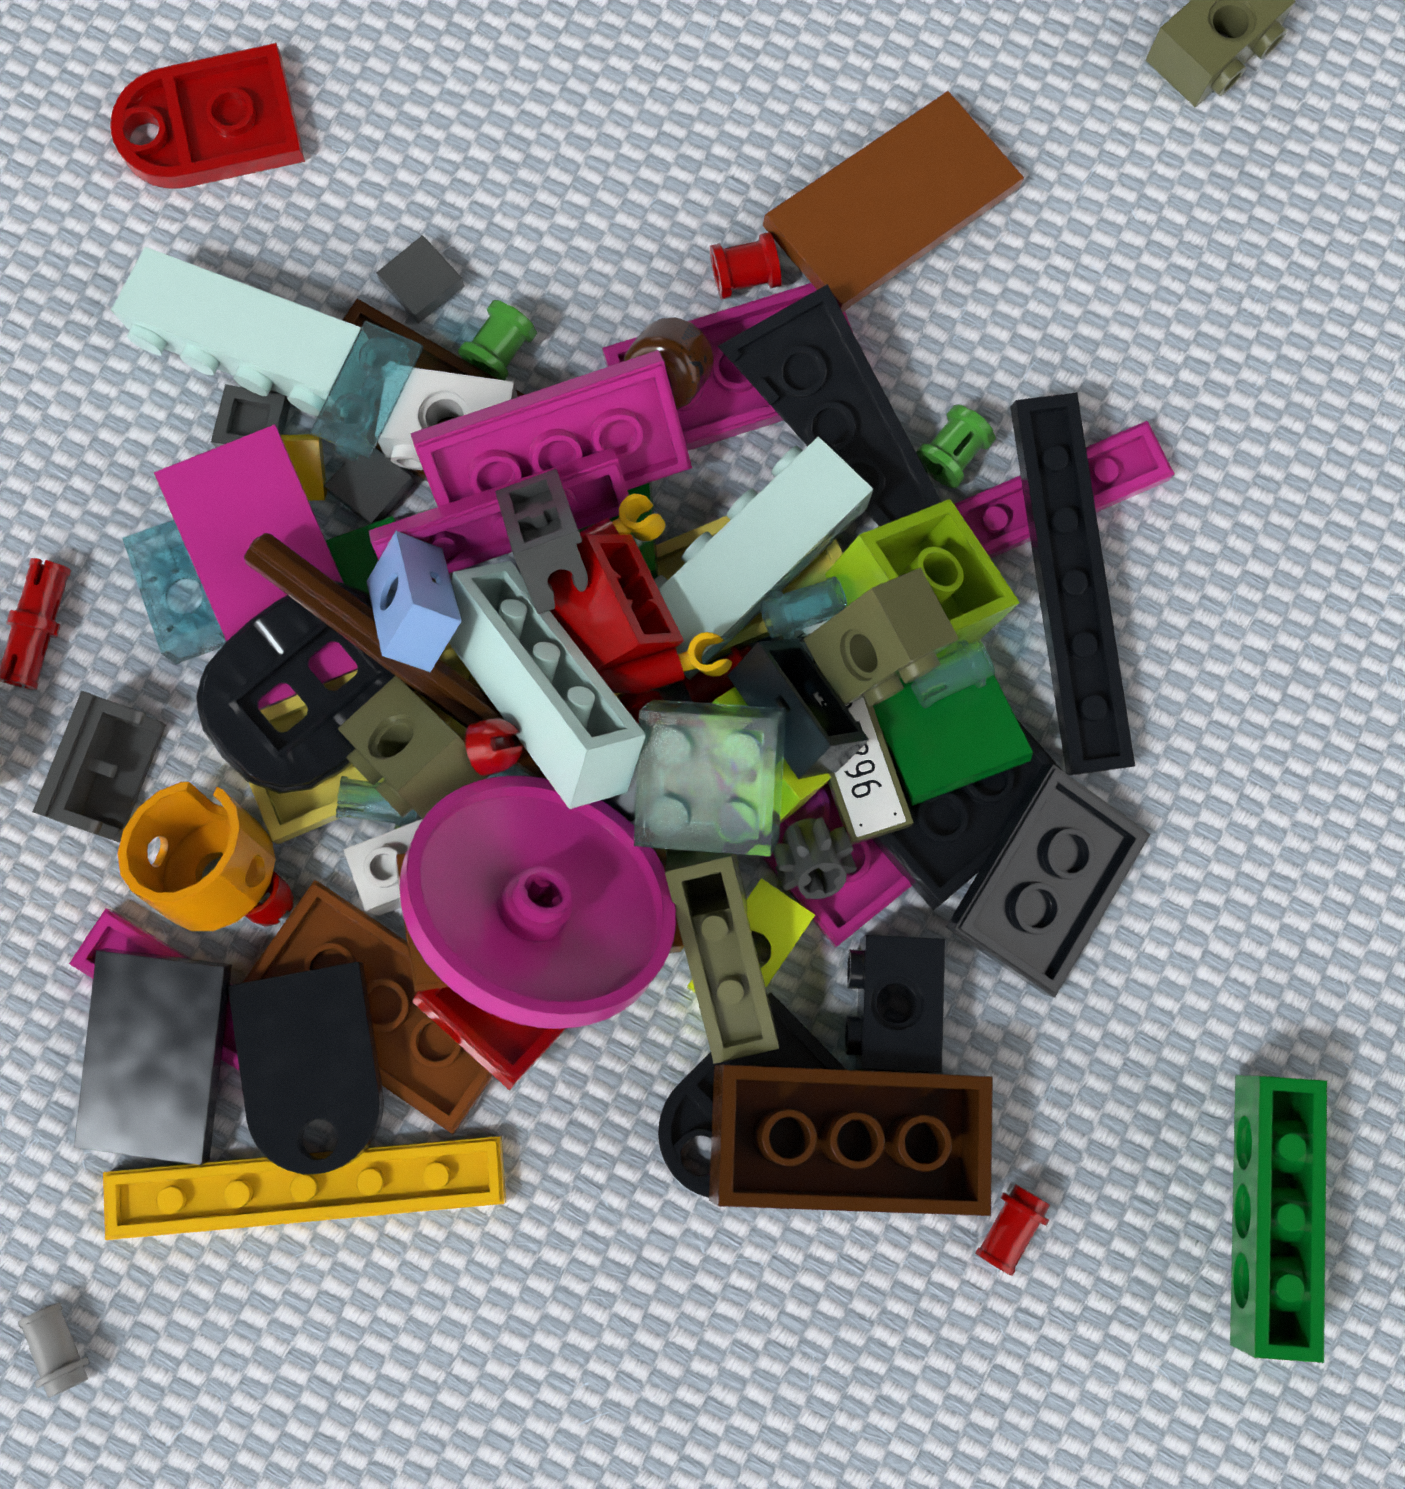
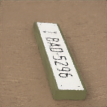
(867, 785)

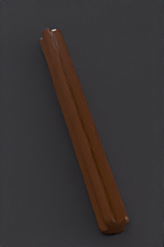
(357, 624)

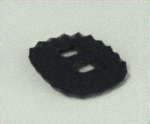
(256, 659)

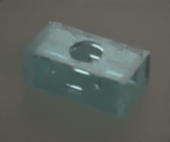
(158, 563)

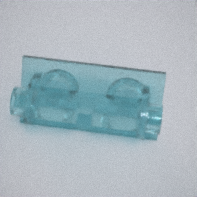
(366, 391)

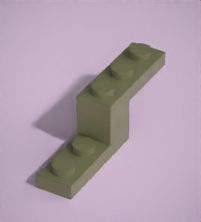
(721, 952)

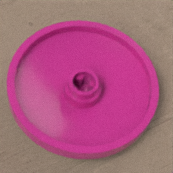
(536, 903)

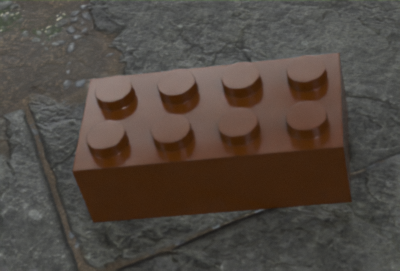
(851, 1140)

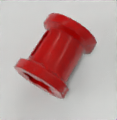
(745, 265)

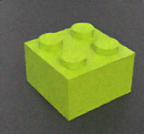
(950, 558)

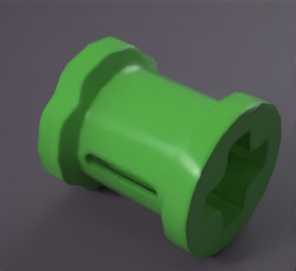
(498, 339)
(956, 446)

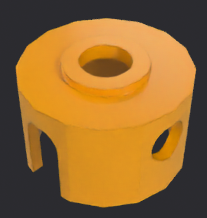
(190, 837)

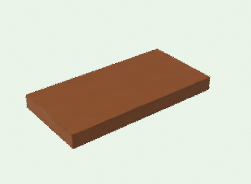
(893, 201)
(413, 1052)

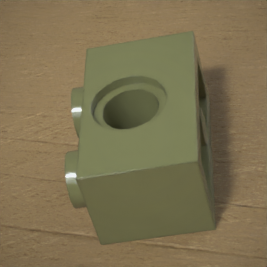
(1203, 61)
(881, 638)
(409, 748)

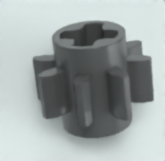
(814, 858)

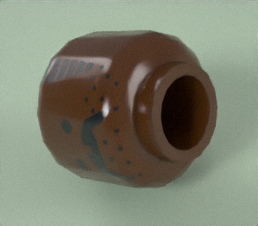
(684, 352)

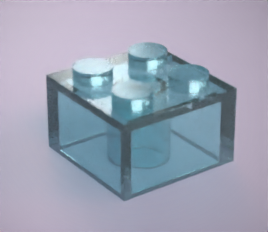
(710, 777)

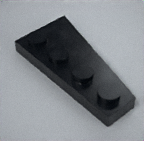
(825, 388)

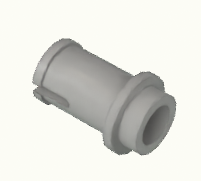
(53, 1350)

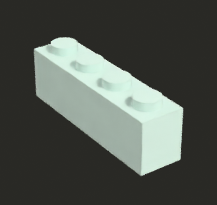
(234, 329)
(763, 544)
(544, 686)

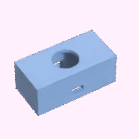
(410, 610)

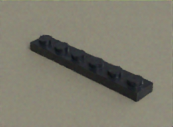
(1072, 584)

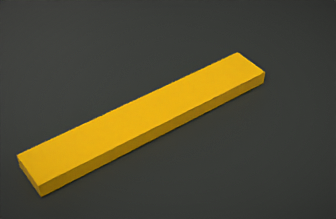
(263, 1194)

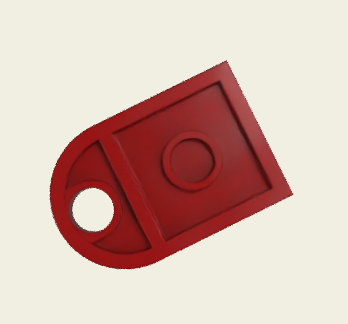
(213, 119)

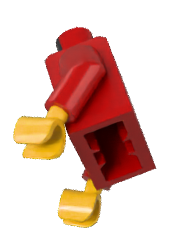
(621, 613)

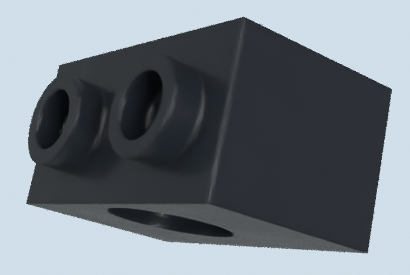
(918, 970)

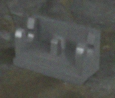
(542, 535)
(99, 767)

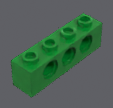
(1279, 1218)

